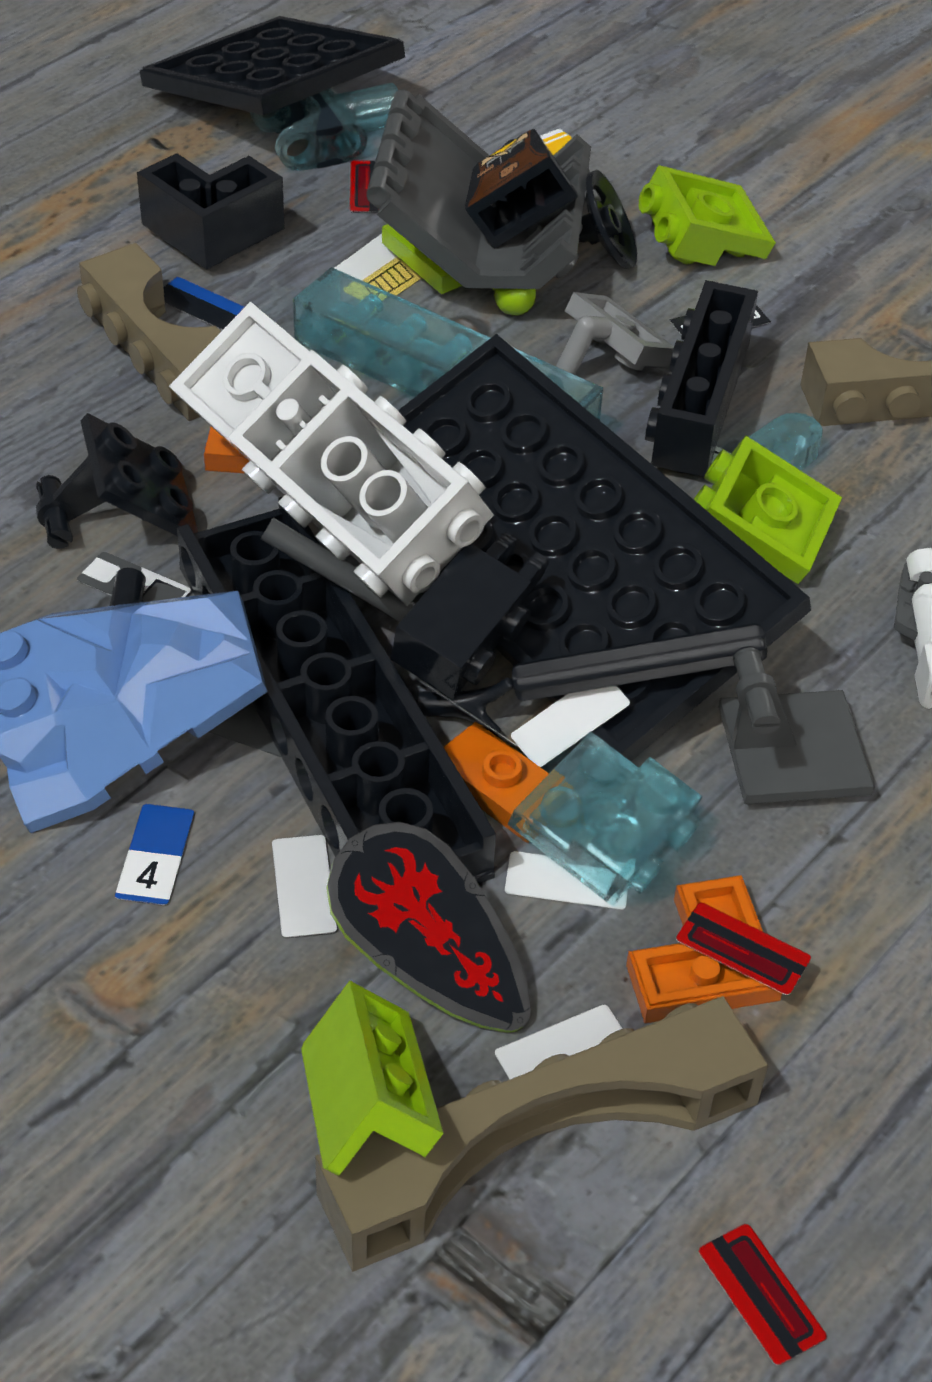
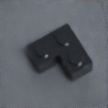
(211, 213)

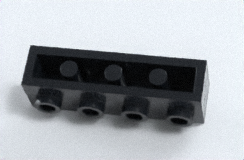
(702, 379)

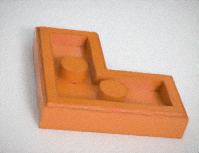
(680, 975)

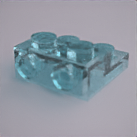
(608, 818)

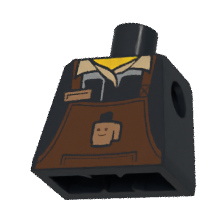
(522, 186)

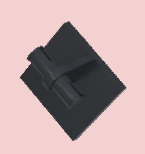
(119, 472)

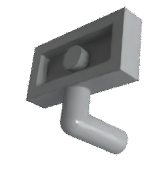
(609, 323)

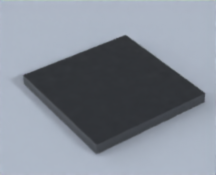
(272, 64)

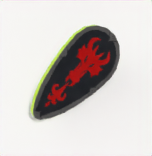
(428, 925)

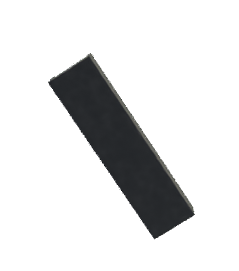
(336, 697)

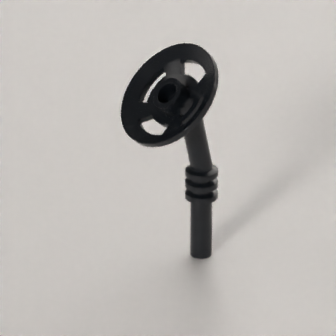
(607, 221)

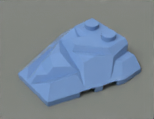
(111, 689)

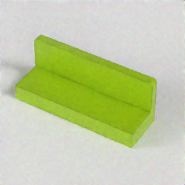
(367, 1078)

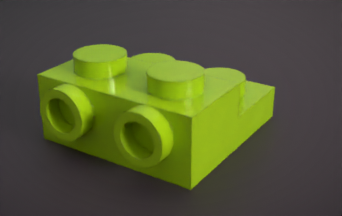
(703, 217)
(770, 506)

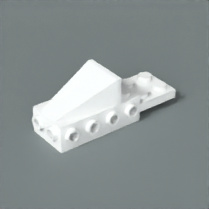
(335, 455)

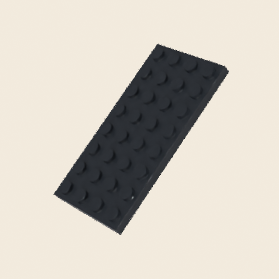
(621, 538)

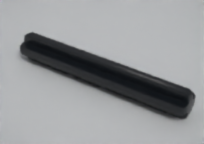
(635, 662)

